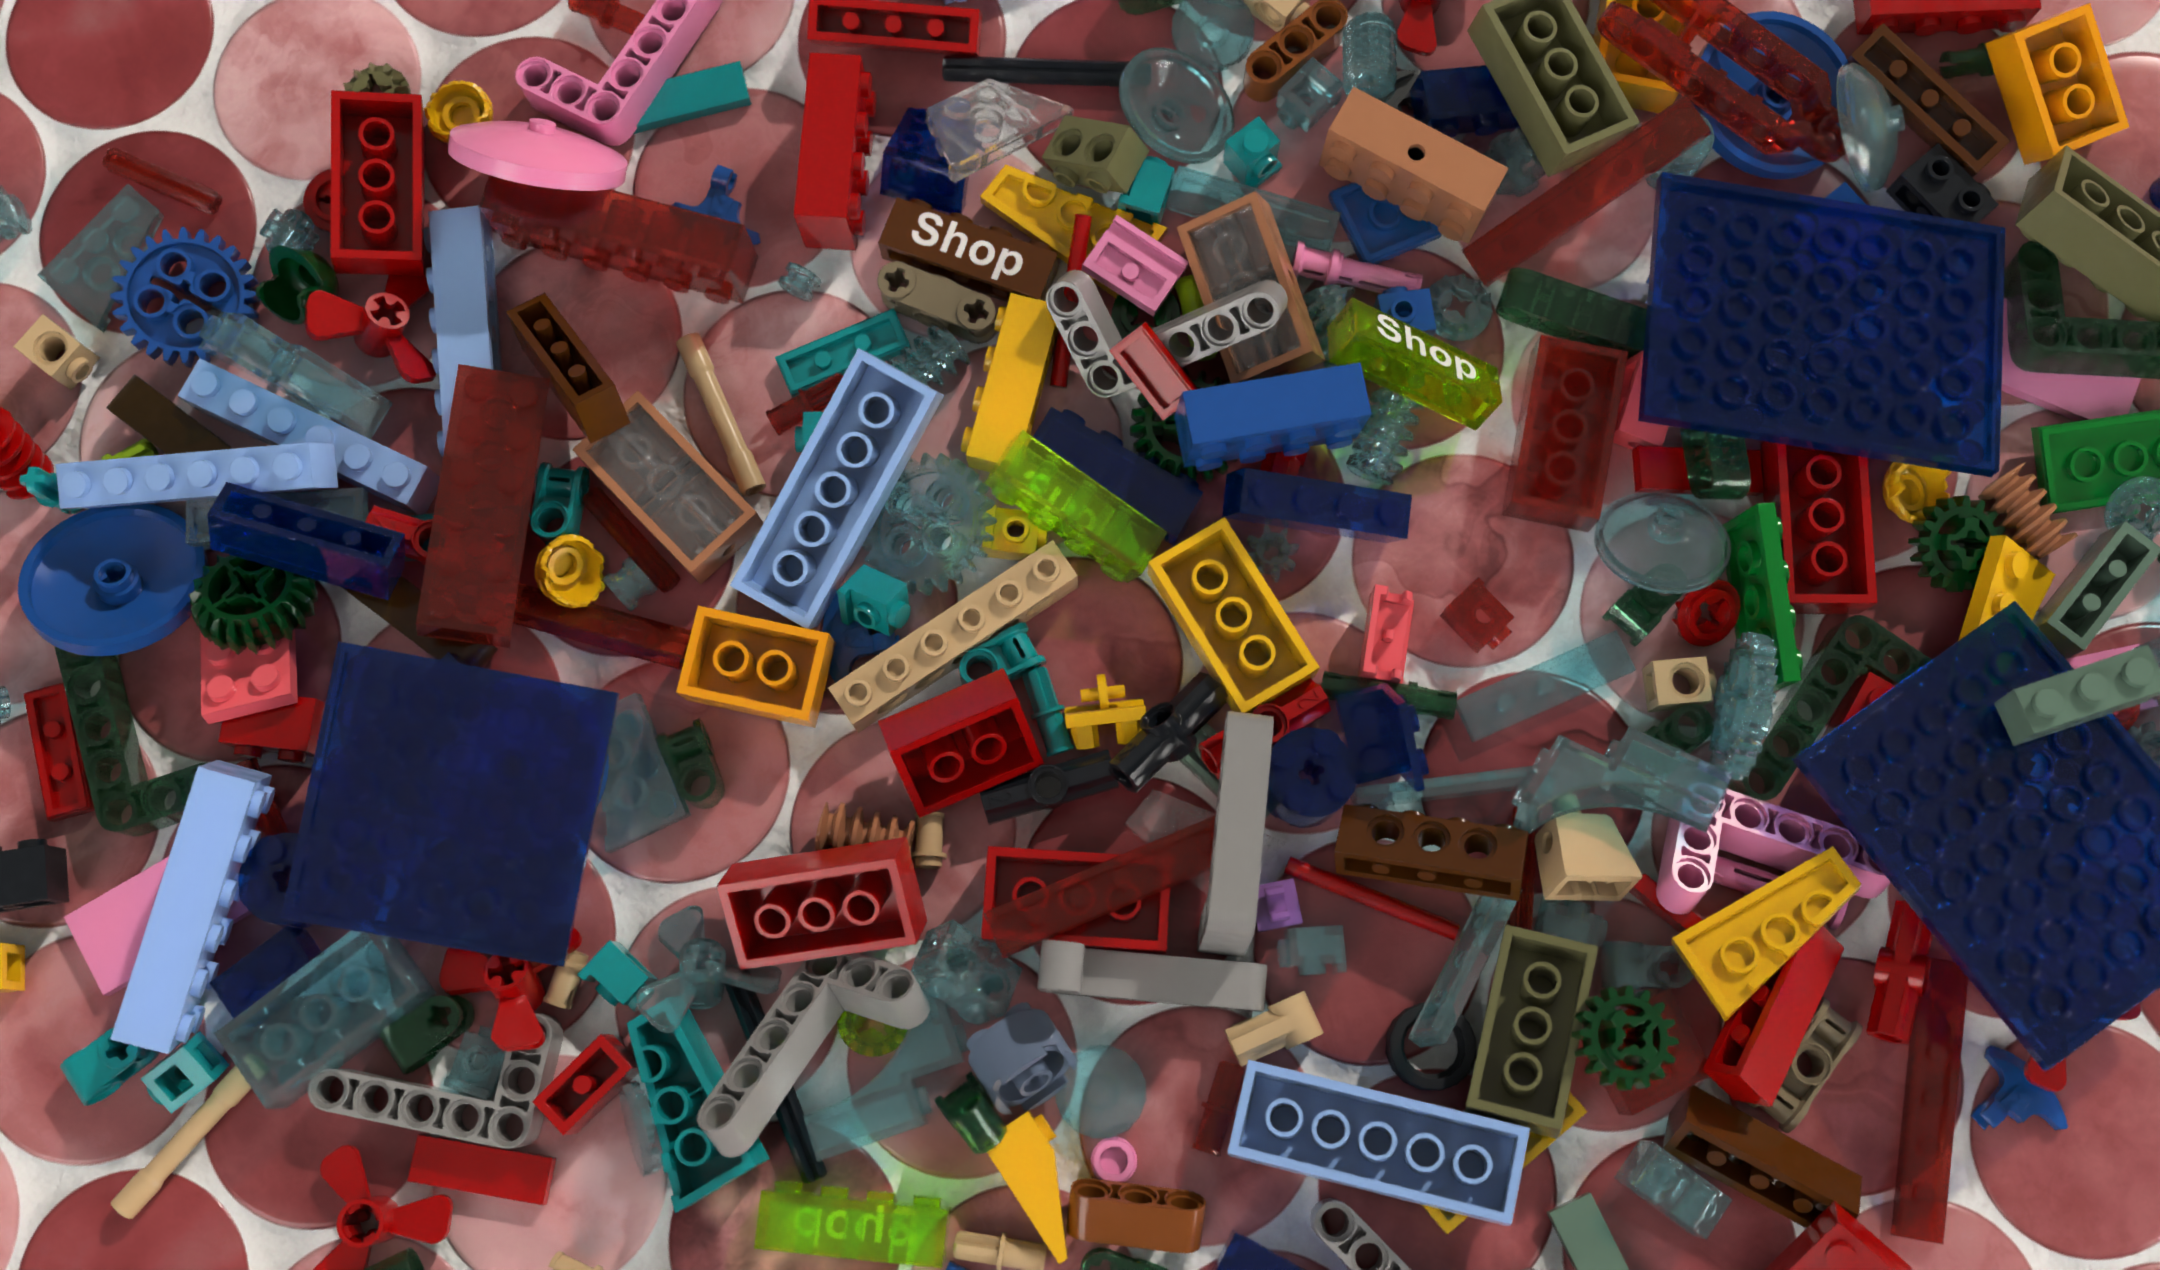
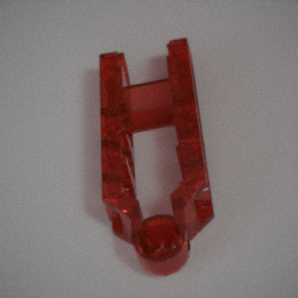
(1671, 60)

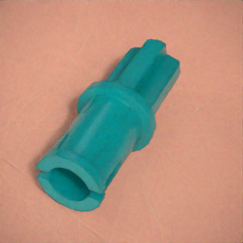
(44, 488)
(1047, 711)

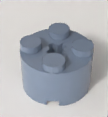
(1020, 1059)

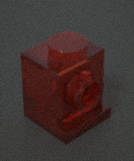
(1462, 617)

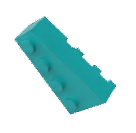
(678, 1080)

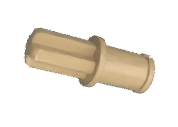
(999, 1251)

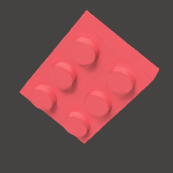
(246, 682)

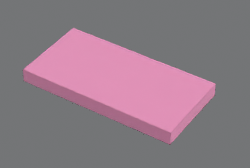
(2067, 394)
(115, 923)

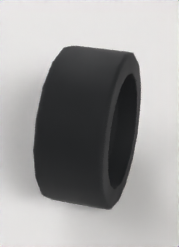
(1408, 1074)

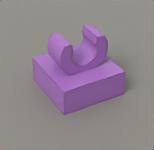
(1278, 906)

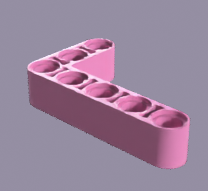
(668, 28)
(1761, 835)

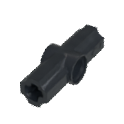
(1168, 732)
(1078, 778)

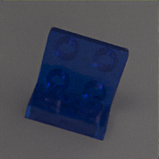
(915, 168)
(1381, 735)

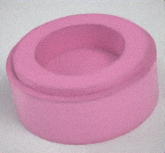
(1114, 1159)

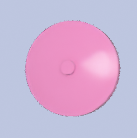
(537, 155)

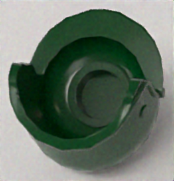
(293, 280)

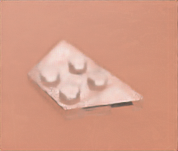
(990, 124)

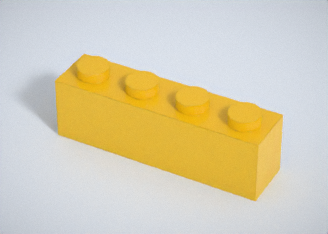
(1013, 382)

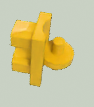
(1086, 718)

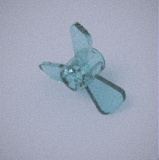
(700, 973)

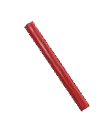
(1076, 258)
(1372, 898)

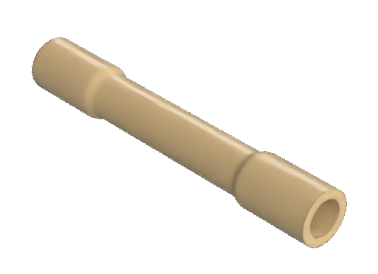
(739, 456)
(151, 1178)

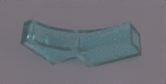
(294, 372)
(1631, 774)
(892, 1100)

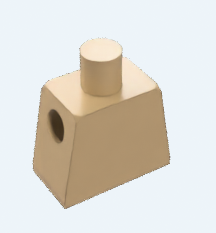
(1584, 859)

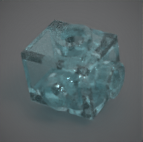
(1524, 167)

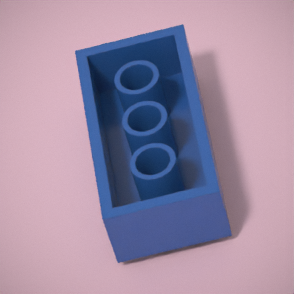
(1272, 416)

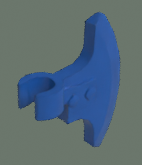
(717, 200)
(851, 641)
(2016, 1095)

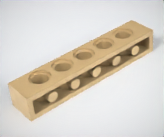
(941, 643)

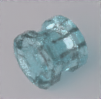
(629, 584)

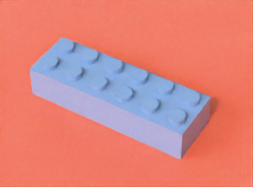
(836, 489)
(193, 907)
(1379, 1142)

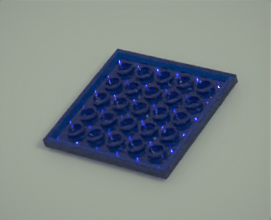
(450, 805)

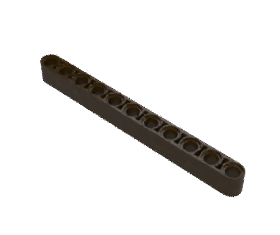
(178, 432)

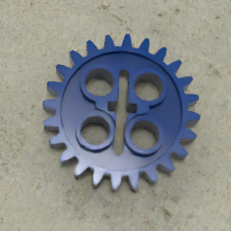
(206, 265)

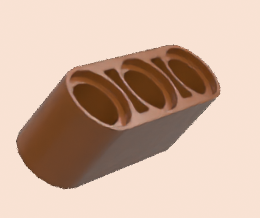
(1301, 33)
(1135, 1215)

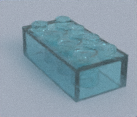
(323, 1015)

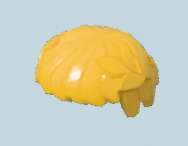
(456, 105)
(1912, 488)
(570, 571)

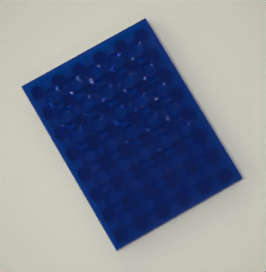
(1824, 325)
(2016, 856)

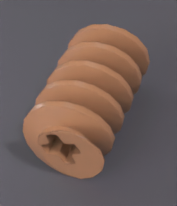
(2026, 514)
(839, 830)

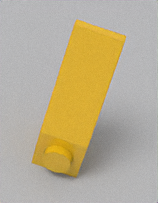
(1031, 1172)

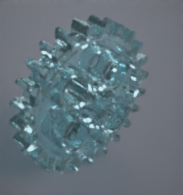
(924, 561)
(1743, 704)

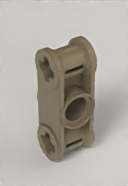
(937, 302)
(1825, 1043)

